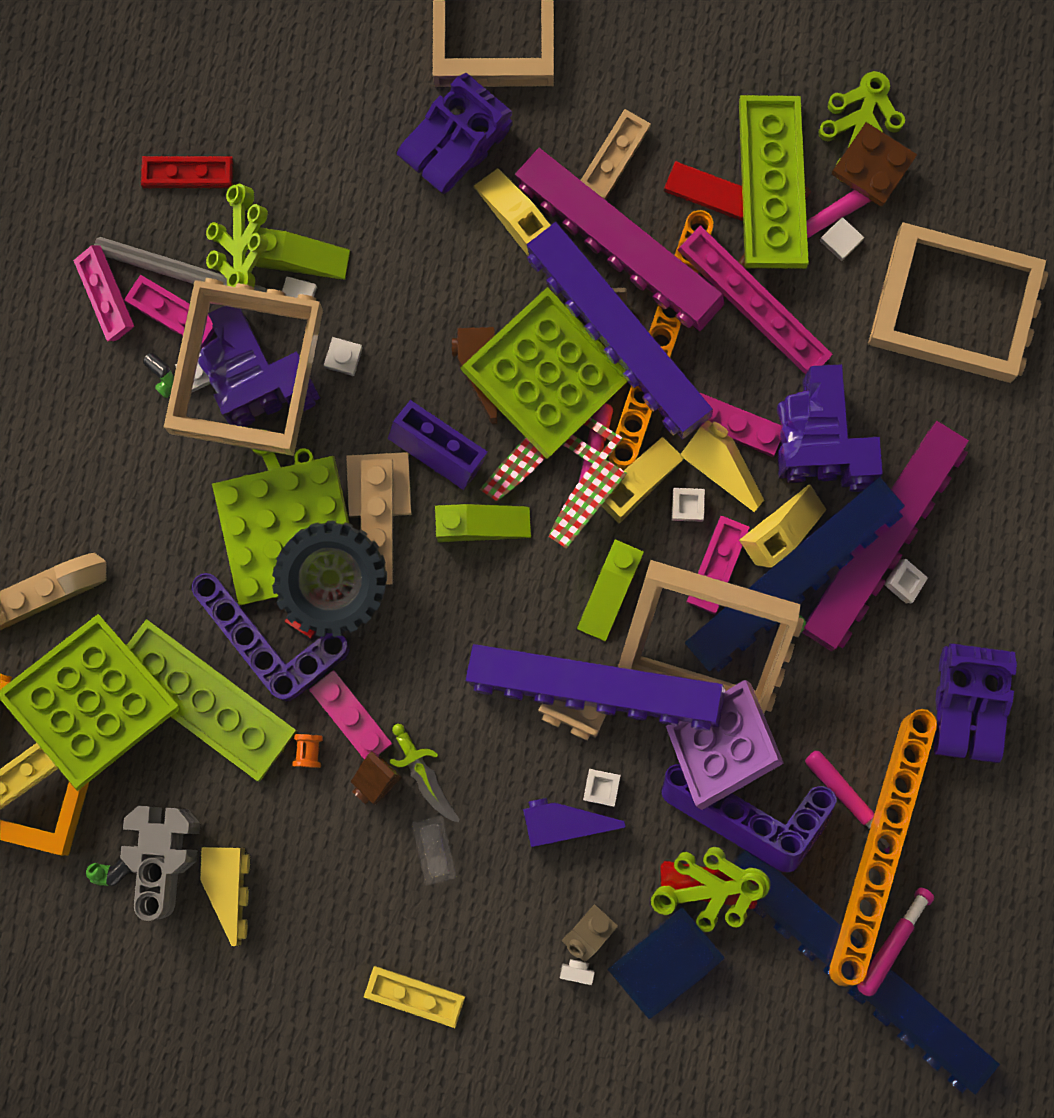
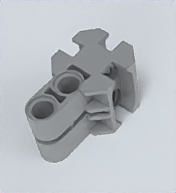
(159, 846)

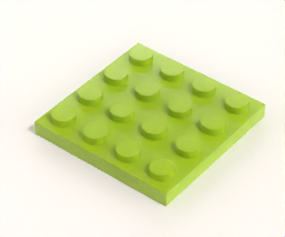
(545, 373)
(266, 511)
(87, 701)

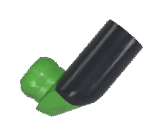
(163, 371)
(106, 874)

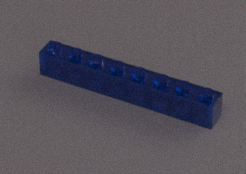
(800, 570)

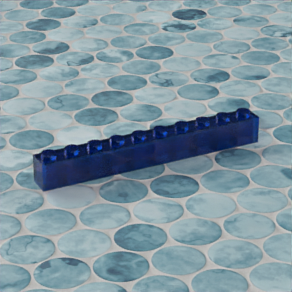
(894, 1000)

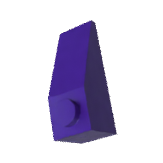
(559, 822)

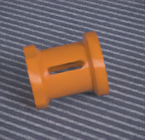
(307, 750)

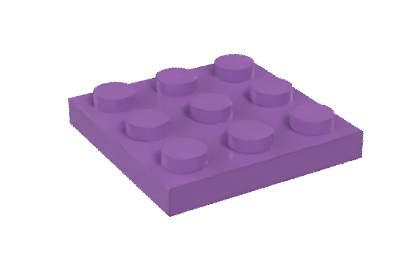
(727, 755)

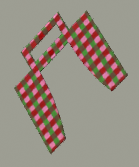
(586, 497)

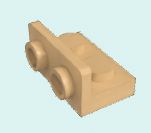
(583, 722)

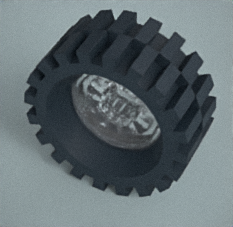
(319, 612)

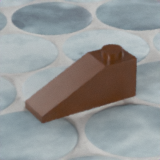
(467, 344)
(374, 779)

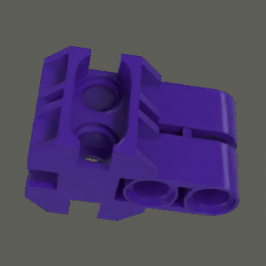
(446, 143)
(987, 708)

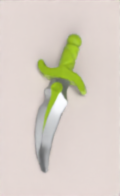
(422, 773)

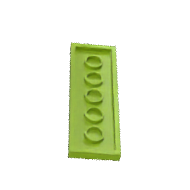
(773, 182)
(212, 704)

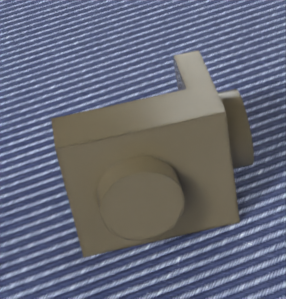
(589, 934)

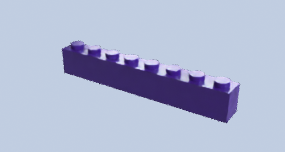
(619, 331)
(596, 686)

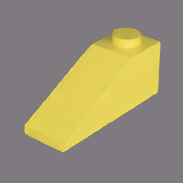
(721, 461)

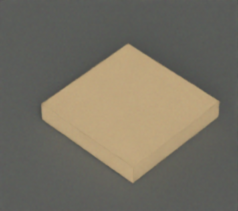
(401, 482)

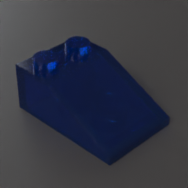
(666, 963)

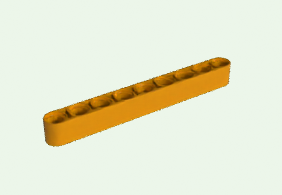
(660, 326)
(873, 858)

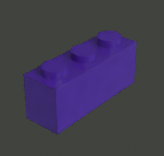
(437, 444)

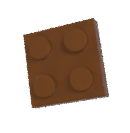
(874, 164)

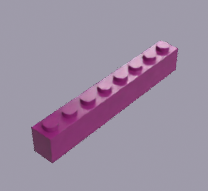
(620, 240)
(863, 575)

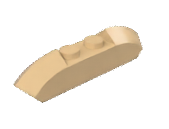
(50, 588)

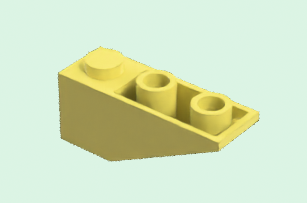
(512, 208)
(642, 479)
(783, 529)
(223, 881)

